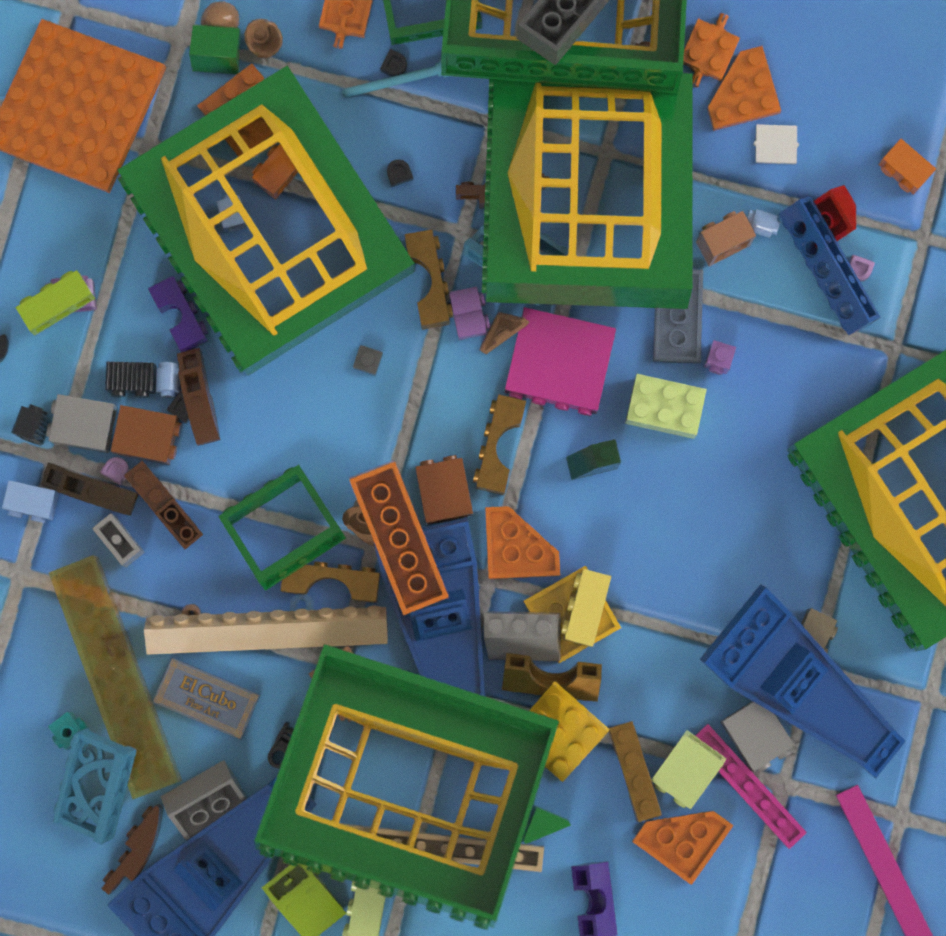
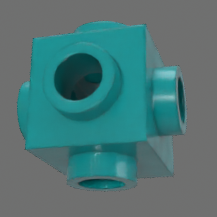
(61, 727)

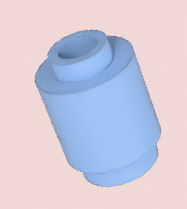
(763, 222)
(167, 379)

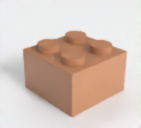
(725, 237)

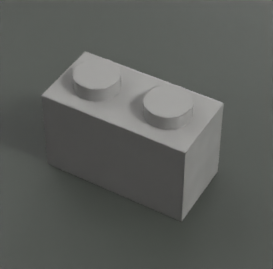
(118, 540)

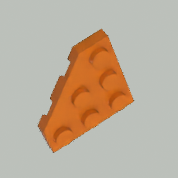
(745, 92)
(517, 548)
(684, 841)

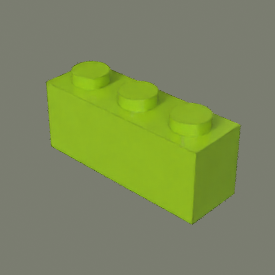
(55, 302)

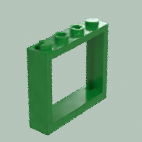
(417, 31)
(299, 556)

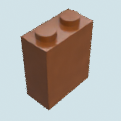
(146, 435)
(444, 489)

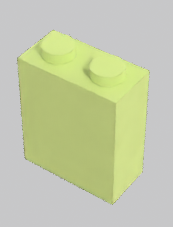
(688, 770)

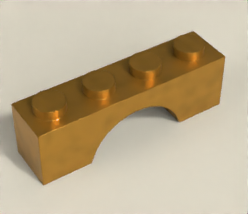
(433, 307)
(507, 415)
(361, 584)
(525, 677)
(634, 771)

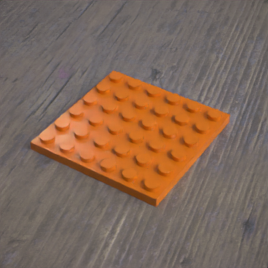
(77, 105)

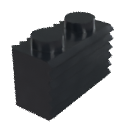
(130, 378)
(31, 424)

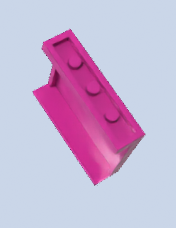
(560, 362)

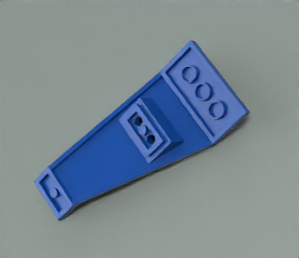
(447, 647)
(786, 671)
(180, 896)

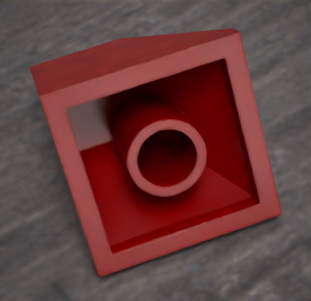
(838, 211)

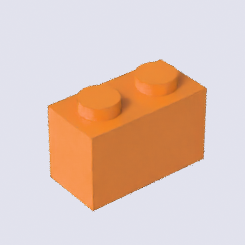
(906, 167)
(275, 172)

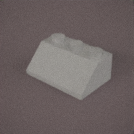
(524, 634)
(203, 799)

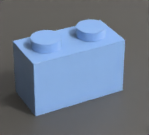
(30, 501)

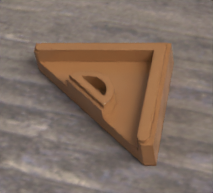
(502, 329)

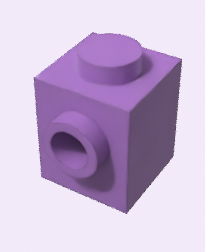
(719, 357)

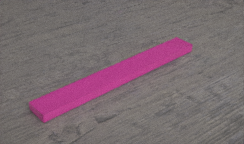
(882, 862)

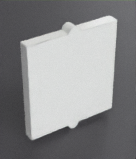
(776, 144)

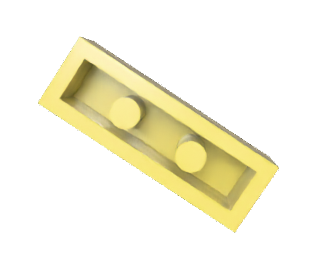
(586, 607)

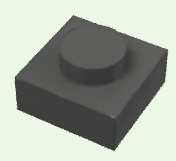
(367, 360)

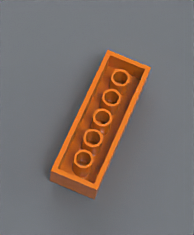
(398, 537)

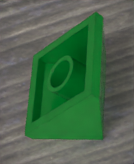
(215, 49)
(542, 824)

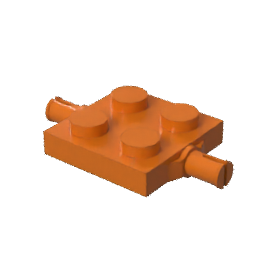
(345, 18)
(709, 49)

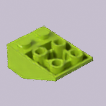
(304, 900)

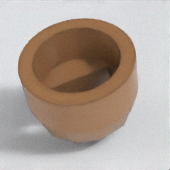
(186, 610)

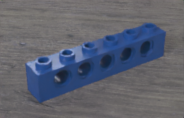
(839, 270)

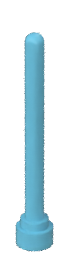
(394, 80)

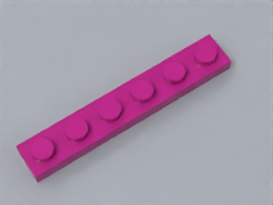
(753, 791)

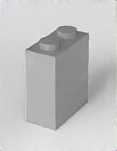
(82, 423)
(757, 736)

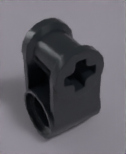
(281, 743)

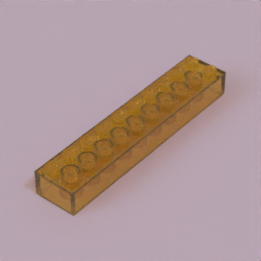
(114, 673)

